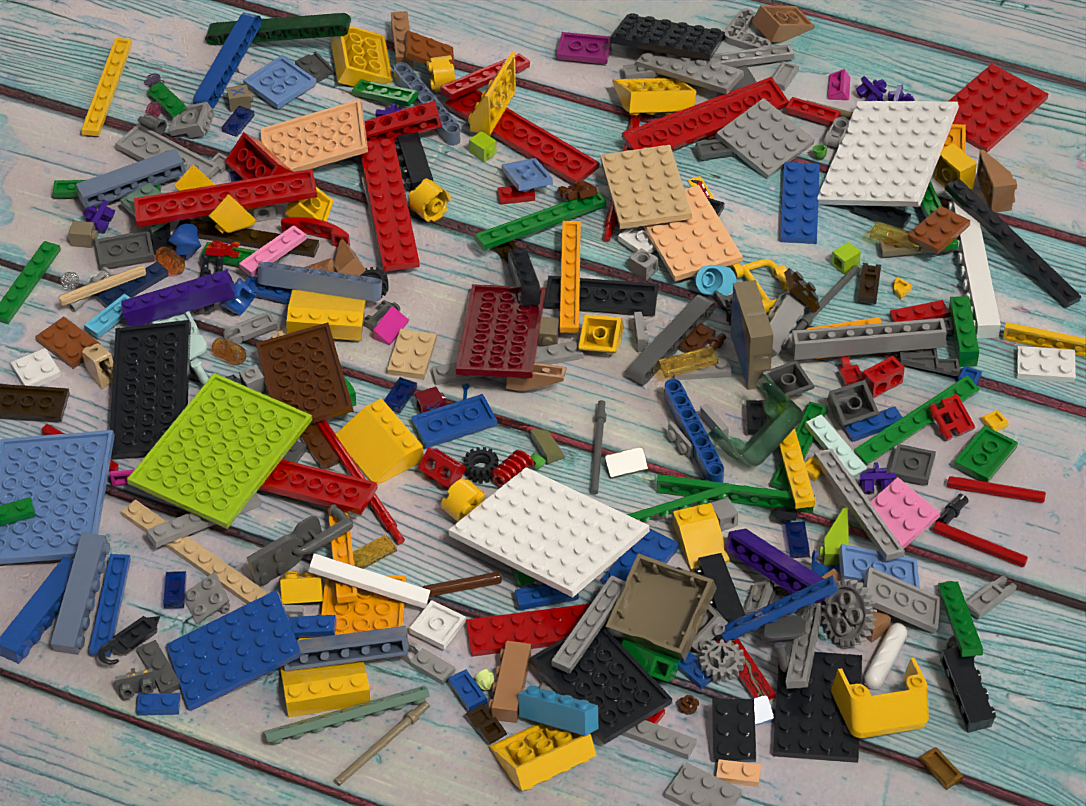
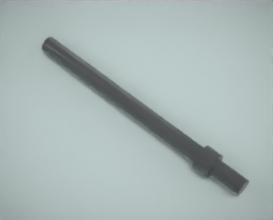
(808, 318)
(600, 419)

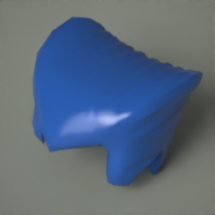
(186, 240)
(243, 298)

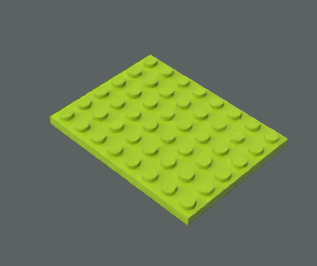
(220, 450)

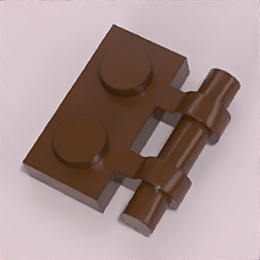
(579, 190)
(700, 338)

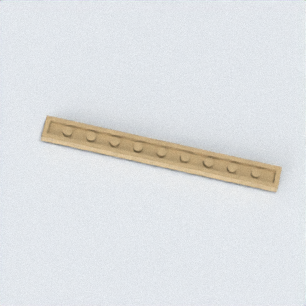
(197, 555)

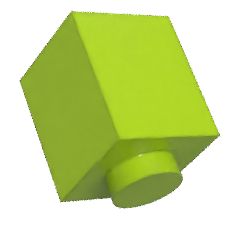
(482, 146)
(846, 257)

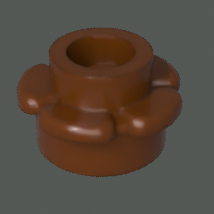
(688, 709)

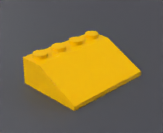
(361, 56)
(654, 95)
(495, 98)
(312, 309)
(380, 443)
(325, 688)
(541, 753)

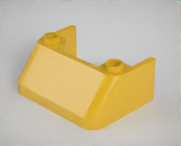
(229, 213)
(885, 712)

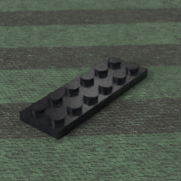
(607, 295)

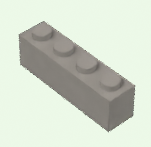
(784, 317)

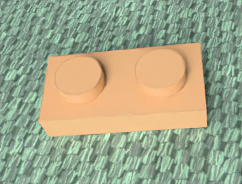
(739, 772)

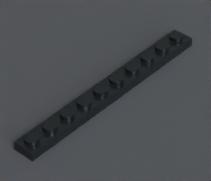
(1013, 243)

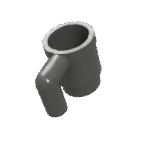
(153, 123)

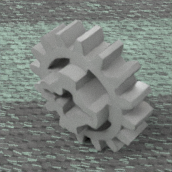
(732, 660)

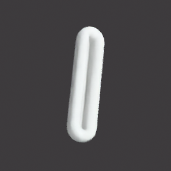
(885, 656)

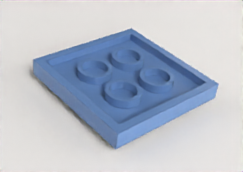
(279, 82)

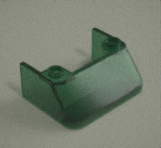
(783, 417)

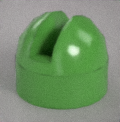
(820, 151)
(538, 461)

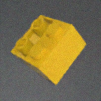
(301, 587)

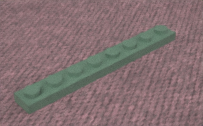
(354, 712)

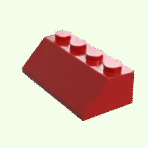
(254, 160)

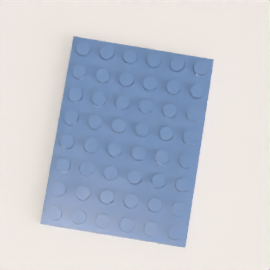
(67, 487)

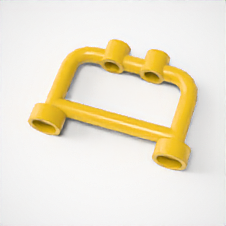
(778, 272)

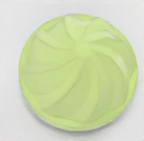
(485, 679)

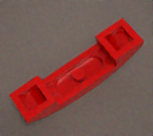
(316, 228)

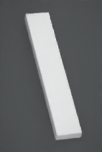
(369, 581)

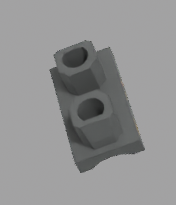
(135, 682)

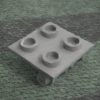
(207, 598)

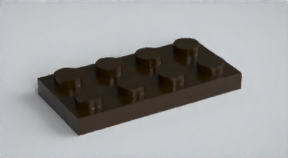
(33, 402)

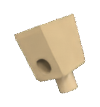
(95, 360)

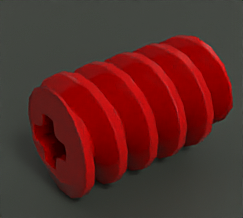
(511, 467)

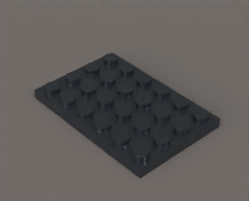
(668, 37)
(608, 679)
(809, 718)

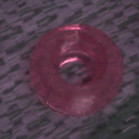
(154, 109)

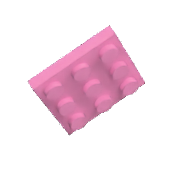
(904, 511)

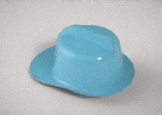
(715, 278)

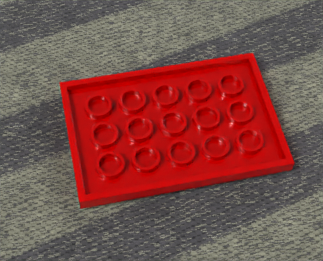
(995, 106)

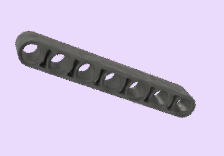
(668, 341)

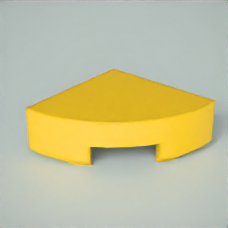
(901, 287)

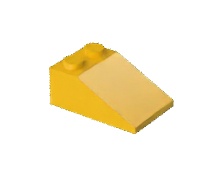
(698, 533)

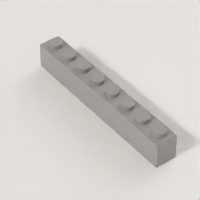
(868, 339)

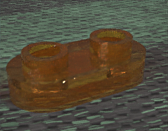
(173, 263)
(230, 351)

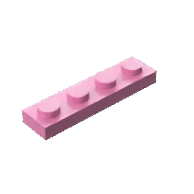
(273, 250)

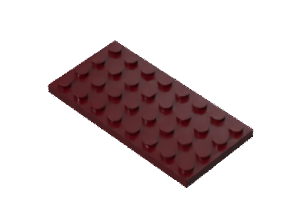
(499, 334)

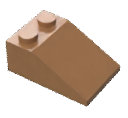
(781, 22)
(995, 183)

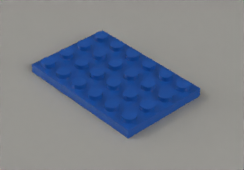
(233, 650)

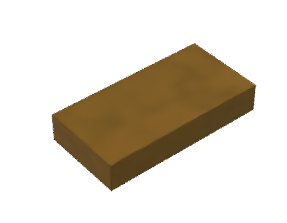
(941, 768)

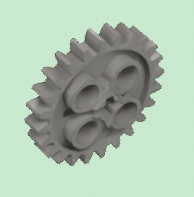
(849, 613)

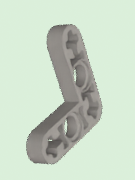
(741, 34)

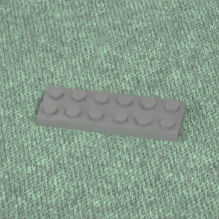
(691, 70)
(145, 143)

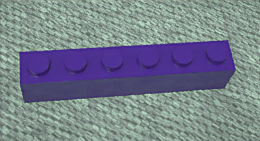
(178, 298)
(770, 561)

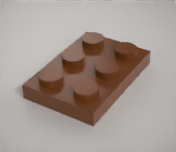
(422, 48)
(939, 230)
(66, 341)

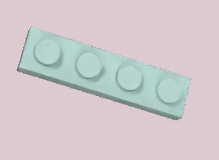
(830, 439)

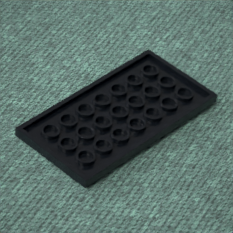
(148, 384)

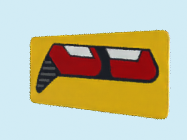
(699, 181)

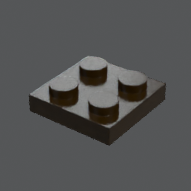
(802, 289)

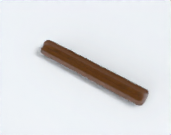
(464, 583)

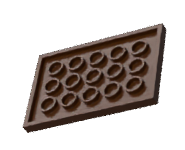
(306, 372)

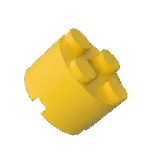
(441, 72)
(429, 200)
(462, 499)

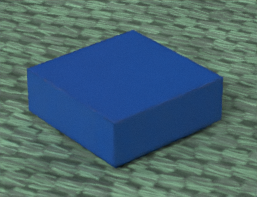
(974, 374)

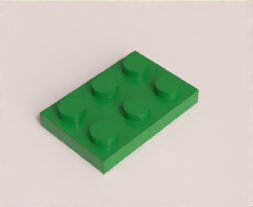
(985, 454)

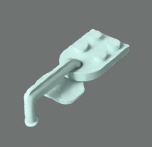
(197, 343)

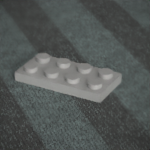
(903, 600)

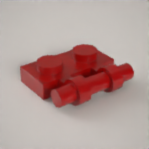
(956, 414)

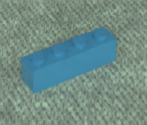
(558, 710)

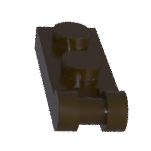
(869, 283)

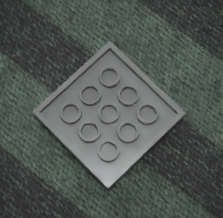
(765, 138)

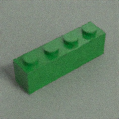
(964, 331)

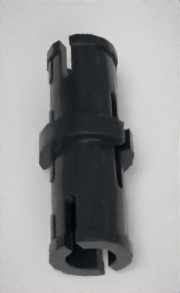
(953, 509)

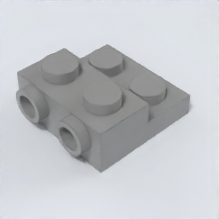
(192, 120)
(712, 625)

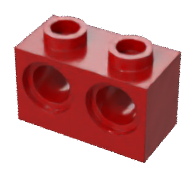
(883, 376)
(443, 464)

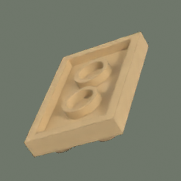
(412, 354)

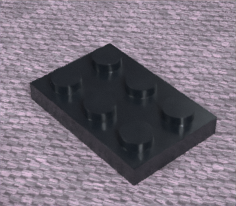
(734, 730)

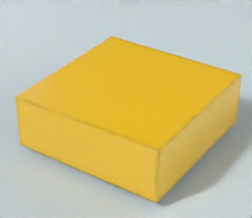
(995, 420)
(813, 469)

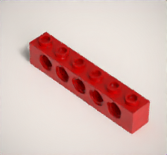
(410, 120)

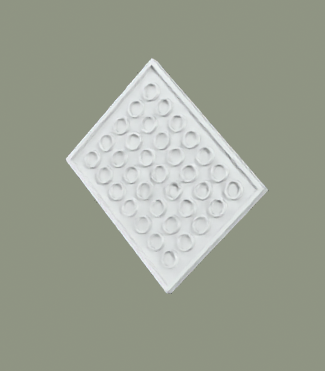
(888, 153)
(549, 531)

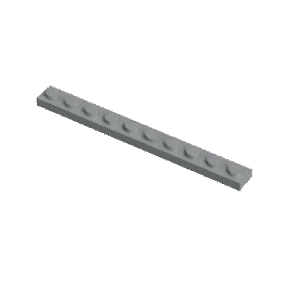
(731, 59)

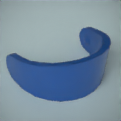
(821, 569)

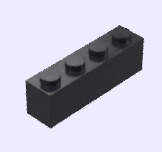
(413, 158)
(523, 276)
(725, 597)
(967, 690)

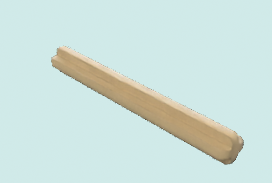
(102, 285)

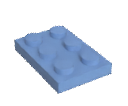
(527, 174)

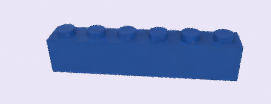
(36, 614)

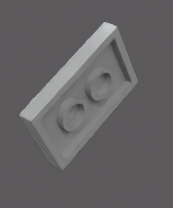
(700, 788)

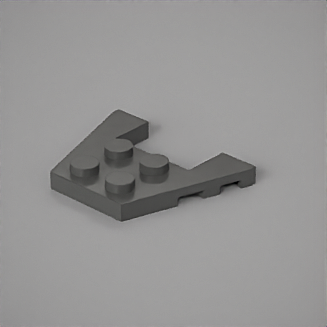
(928, 358)

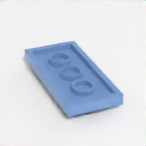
(856, 560)

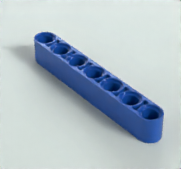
(228, 59)
(693, 430)

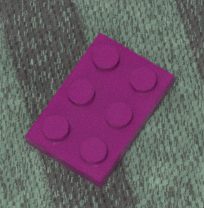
(584, 48)

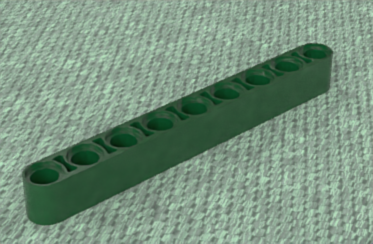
(286, 28)

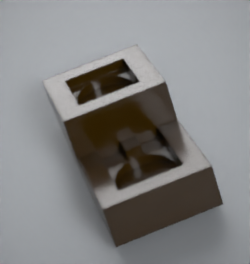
(485, 725)

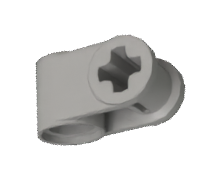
(836, 132)

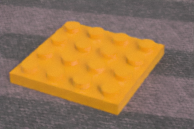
(368, 613)

